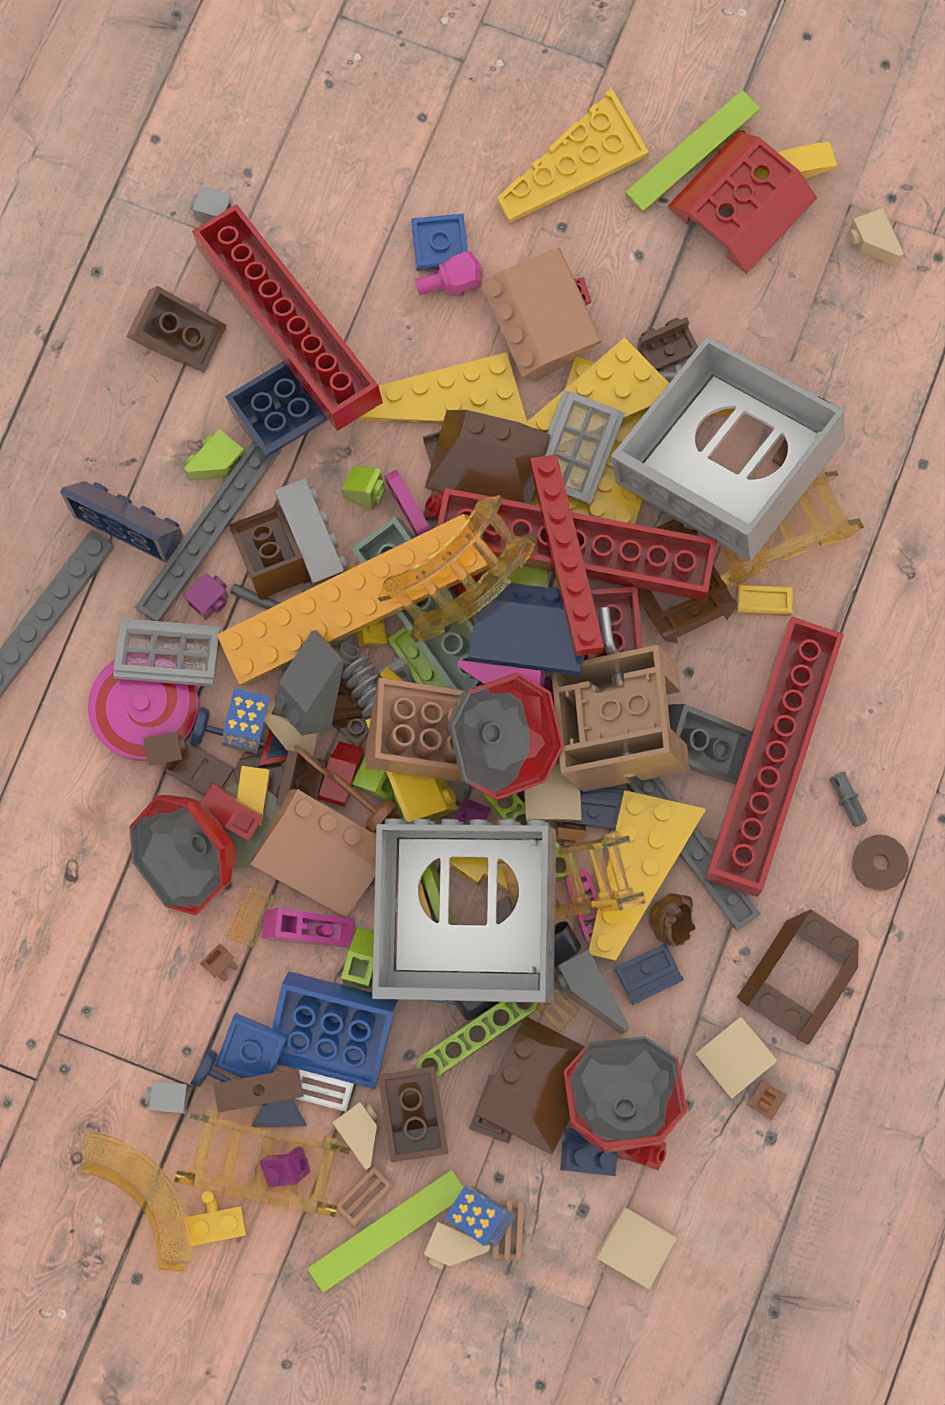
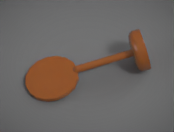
(379, 813)

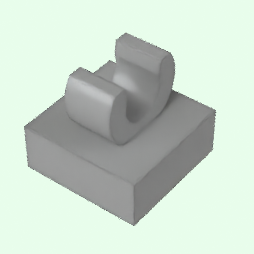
(400, 668)

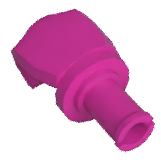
(454, 276)

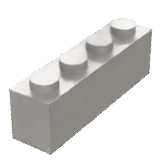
(309, 531)

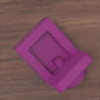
(285, 1168)

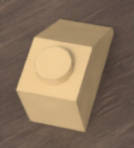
(876, 237)
(287, 733)
(359, 1132)
(451, 1247)

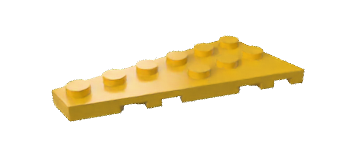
(584, 154)
(617, 379)
(475, 386)
(657, 836)

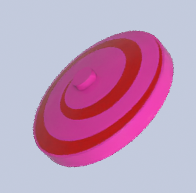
(132, 710)

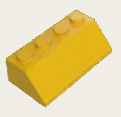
(422, 796)

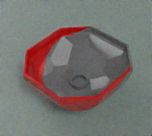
(505, 736)
(182, 852)
(624, 1093)

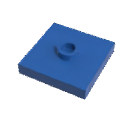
(438, 239)
(250, 1048)

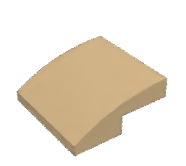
(553, 800)
(736, 1057)
(636, 1247)

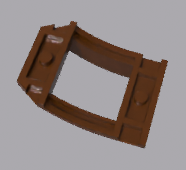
(693, 612)
(781, 1008)

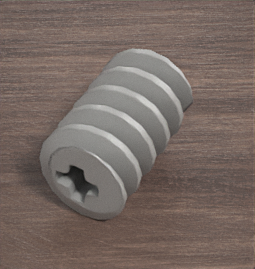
(362, 683)

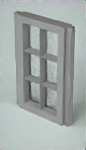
(582, 439)
(166, 652)

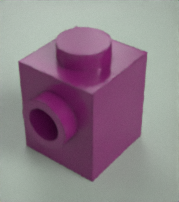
(207, 596)

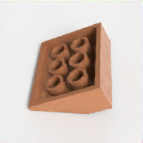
(541, 314)
(412, 730)
(318, 853)

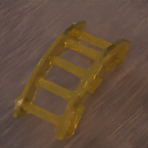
(793, 543)
(477, 593)
(581, 903)
(257, 1189)
(151, 1190)

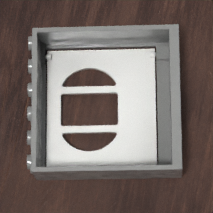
(704, 493)
(515, 945)

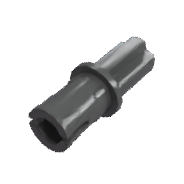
(848, 799)

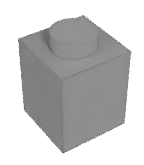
(209, 204)
(167, 1097)

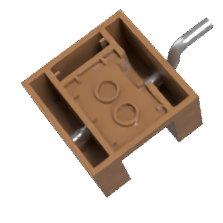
(618, 716)

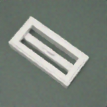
(346, 1097)

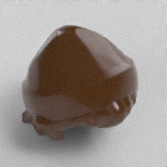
(672, 919)

